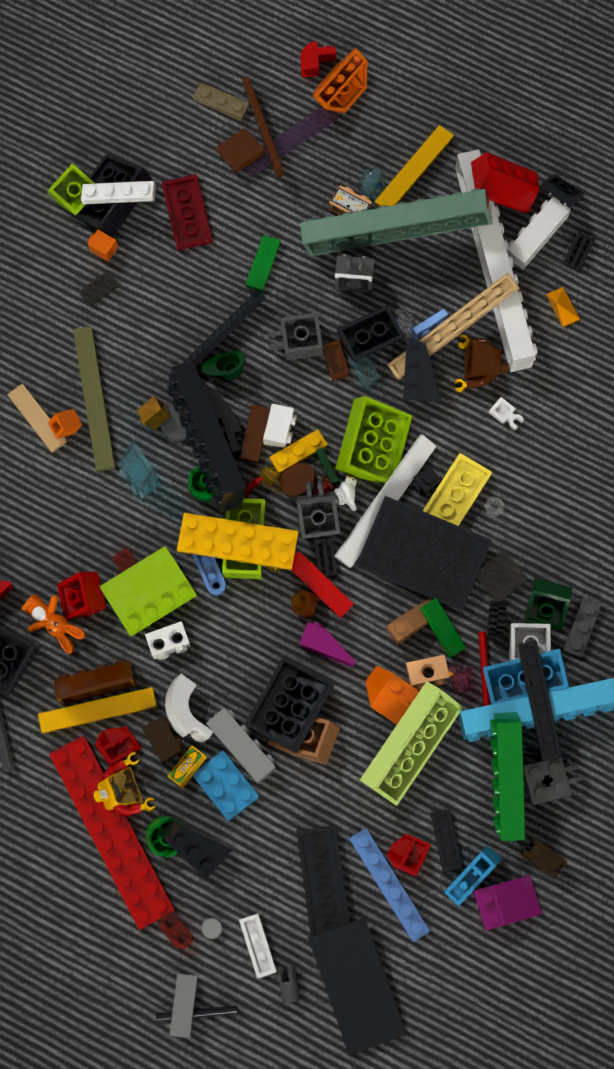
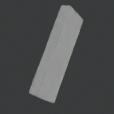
(183, 1006)

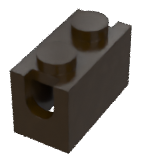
(163, 740)
(543, 858)

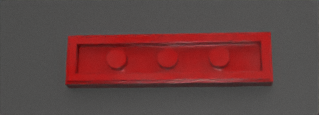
(320, 585)

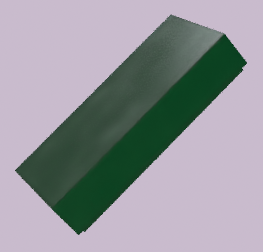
(326, 466)

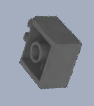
(354, 273)
(290, 331)
(311, 504)
(558, 785)

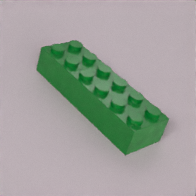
(508, 774)

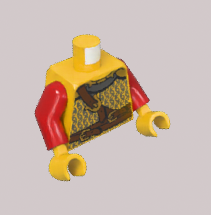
(120, 790)

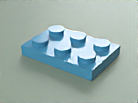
(225, 785)

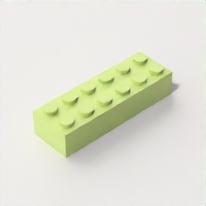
(411, 743)

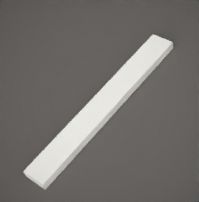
(394, 489)

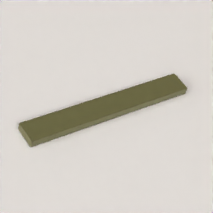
(94, 399)

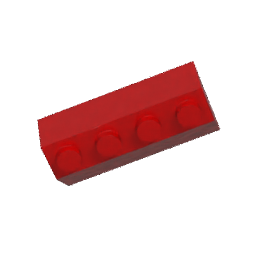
(505, 182)

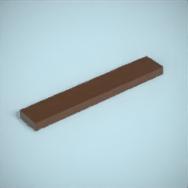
(262, 126)

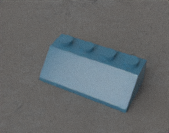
(507, 682)

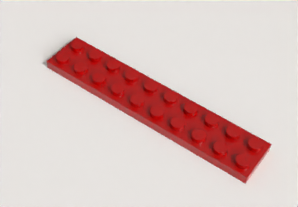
(112, 835)

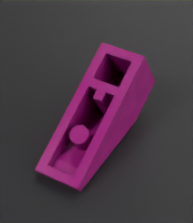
(323, 643)

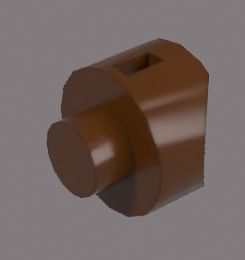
(304, 604)

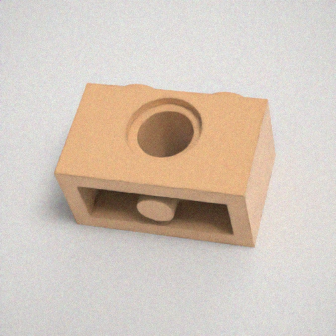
(436, 664)

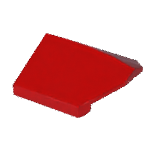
(116, 744)
(408, 854)

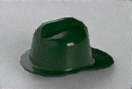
(225, 365)

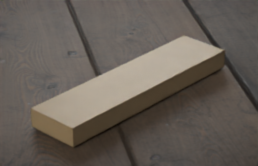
(35, 416)

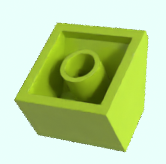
(68, 189)

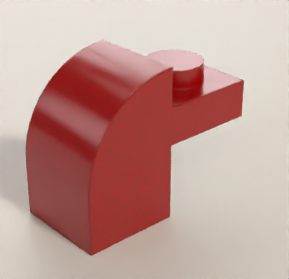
(312, 56)

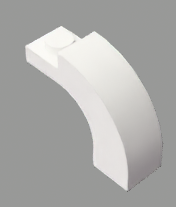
(179, 713)

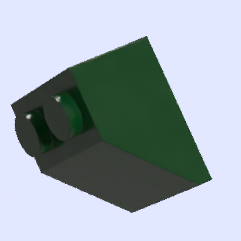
(548, 604)

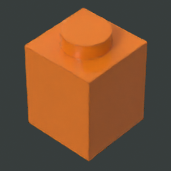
(102, 245)
(65, 423)

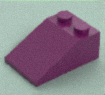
(507, 903)

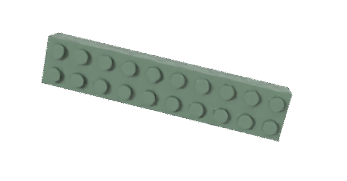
(396, 222)

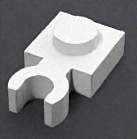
(504, 412)

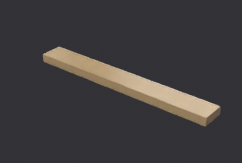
(461, 320)

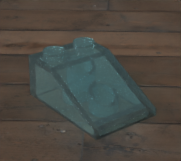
(138, 471)

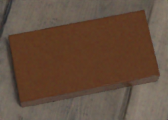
(335, 360)

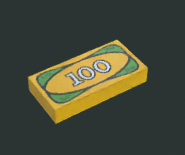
(187, 766)

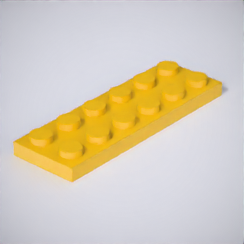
(237, 541)

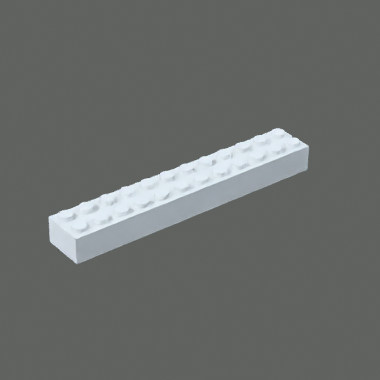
(495, 264)

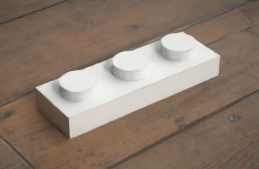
(257, 946)

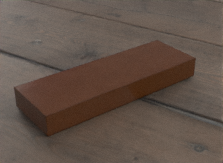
(254, 434)

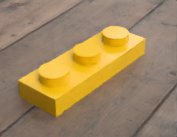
(298, 451)

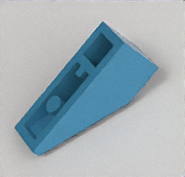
(473, 875)

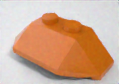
(343, 83)
(389, 694)

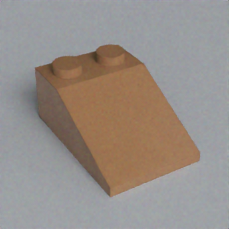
(318, 742)

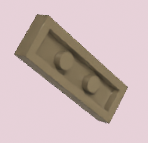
(221, 101)

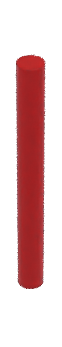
(484, 663)

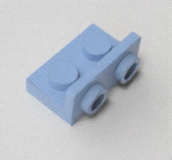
(428, 325)

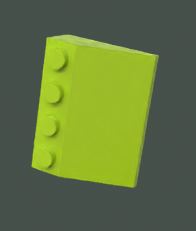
(373, 440)
(148, 591)

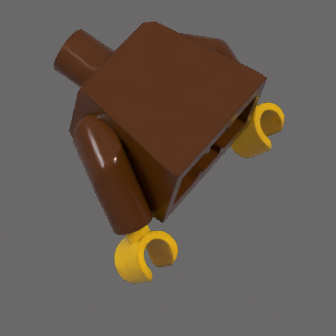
(481, 363)

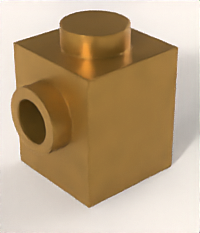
(153, 413)

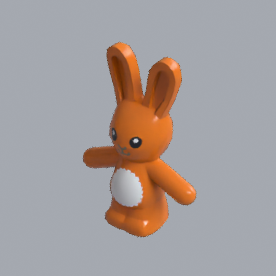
(55, 624)

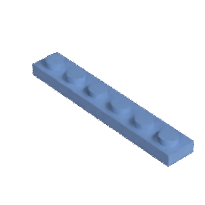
(389, 885)

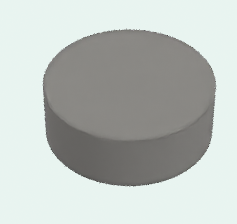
(211, 928)

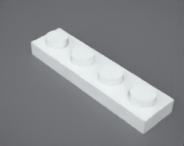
(118, 192)

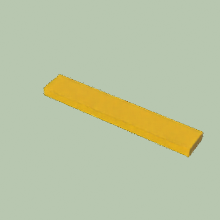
(415, 168)
(97, 710)

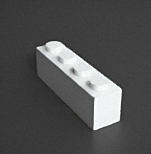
(538, 232)

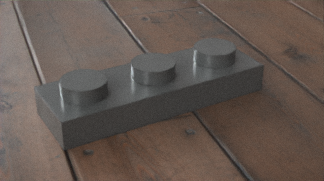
(582, 627)

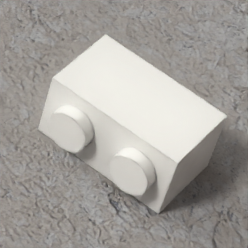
(279, 426)

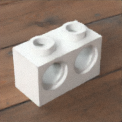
(166, 635)

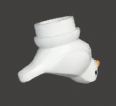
(346, 493)

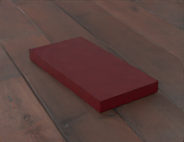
(187, 212)

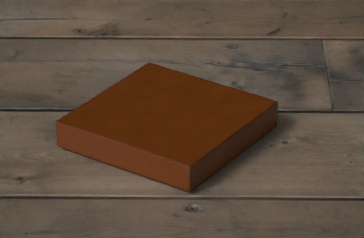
(240, 150)

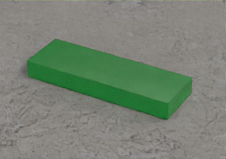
(263, 263)
(442, 627)

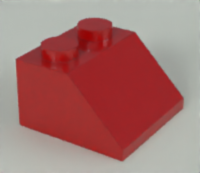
(81, 595)

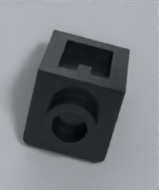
(426, 481)

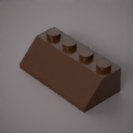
(95, 683)

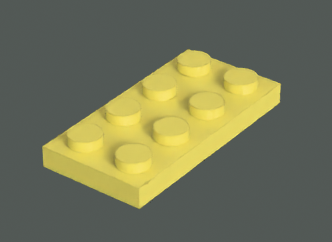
(458, 490)

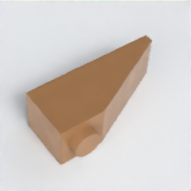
(407, 624)

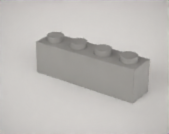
(241, 746)

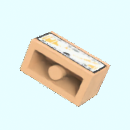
(348, 201)

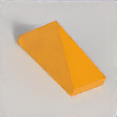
(562, 307)

